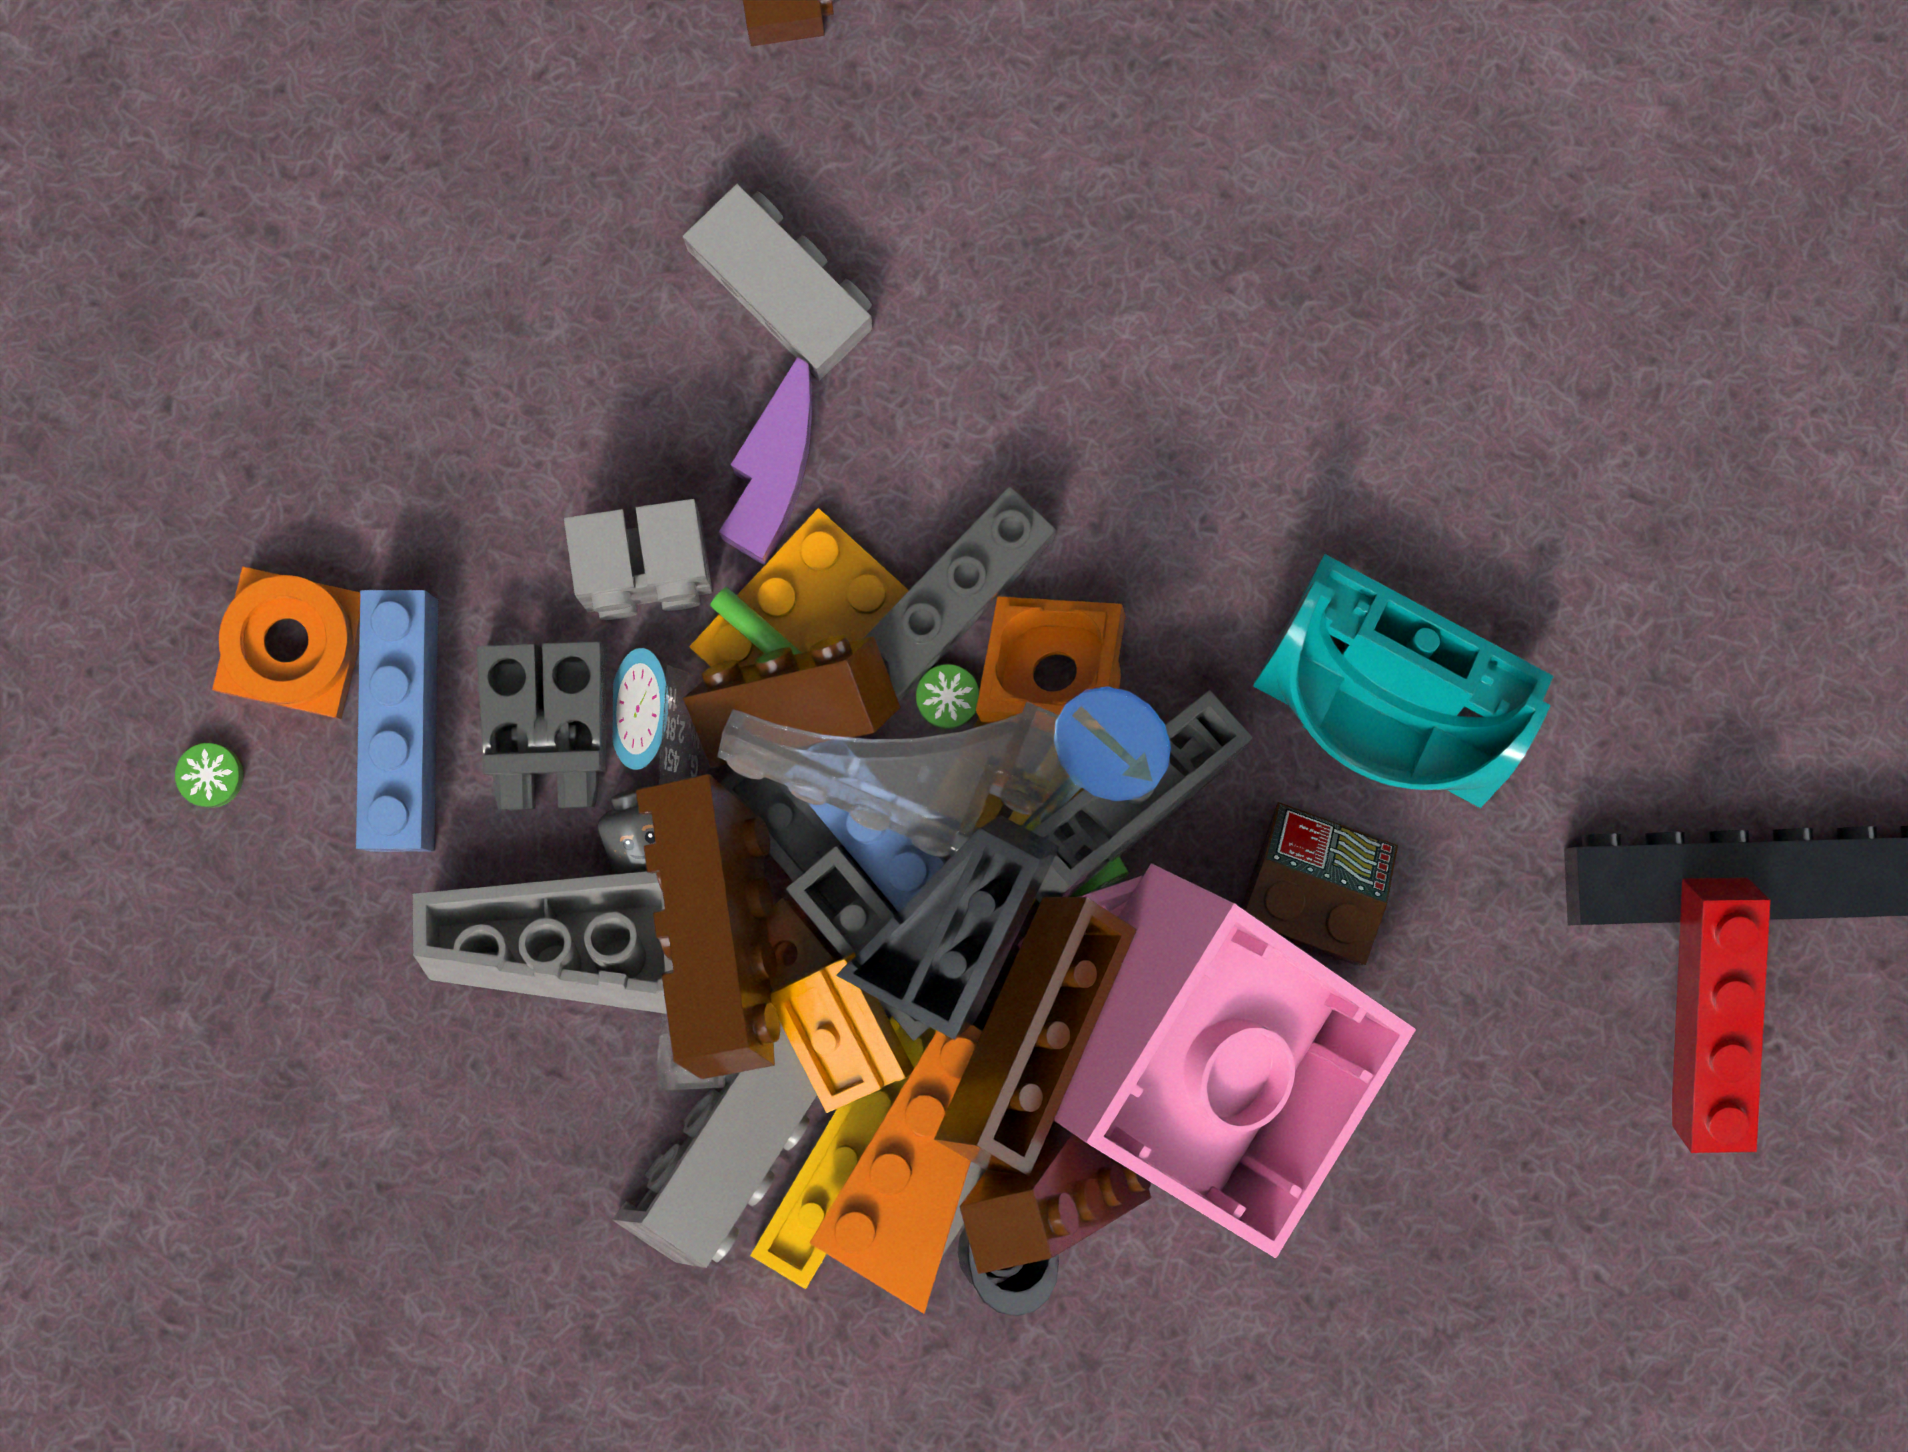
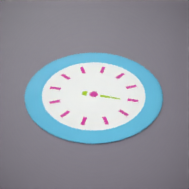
(638, 708)

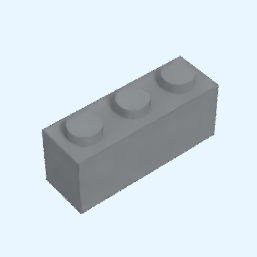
(780, 279)

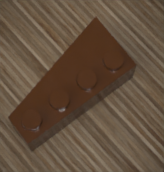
(713, 926)
(1059, 1204)

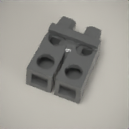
(531, 739)

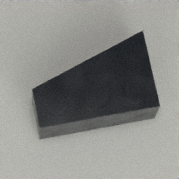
(957, 930)

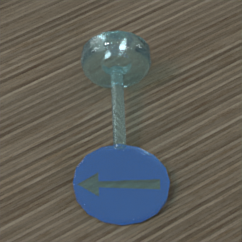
(1108, 747)

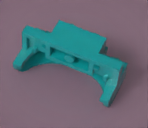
(1398, 686)

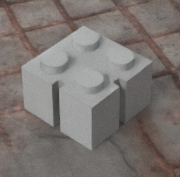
(639, 565)

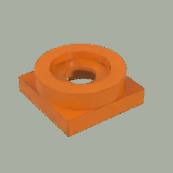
(1033, 629)
(317, 679)

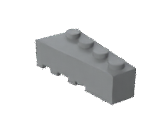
(549, 939)
(723, 1162)

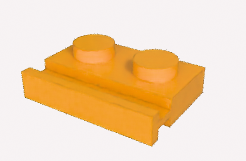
(840, 1036)

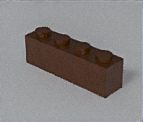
(1036, 1035)

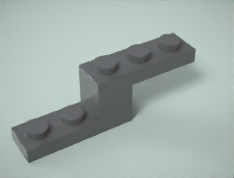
(823, 873)

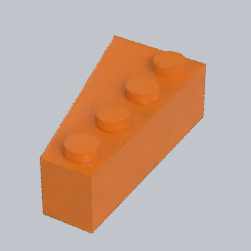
(906, 1185)

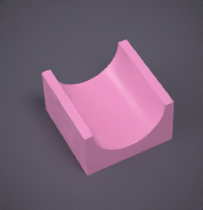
(1227, 1062)

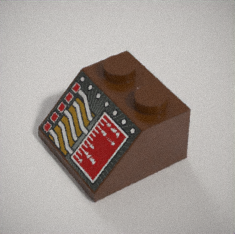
(1321, 884)

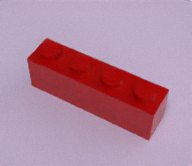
(1720, 1014)

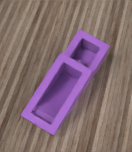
(773, 466)

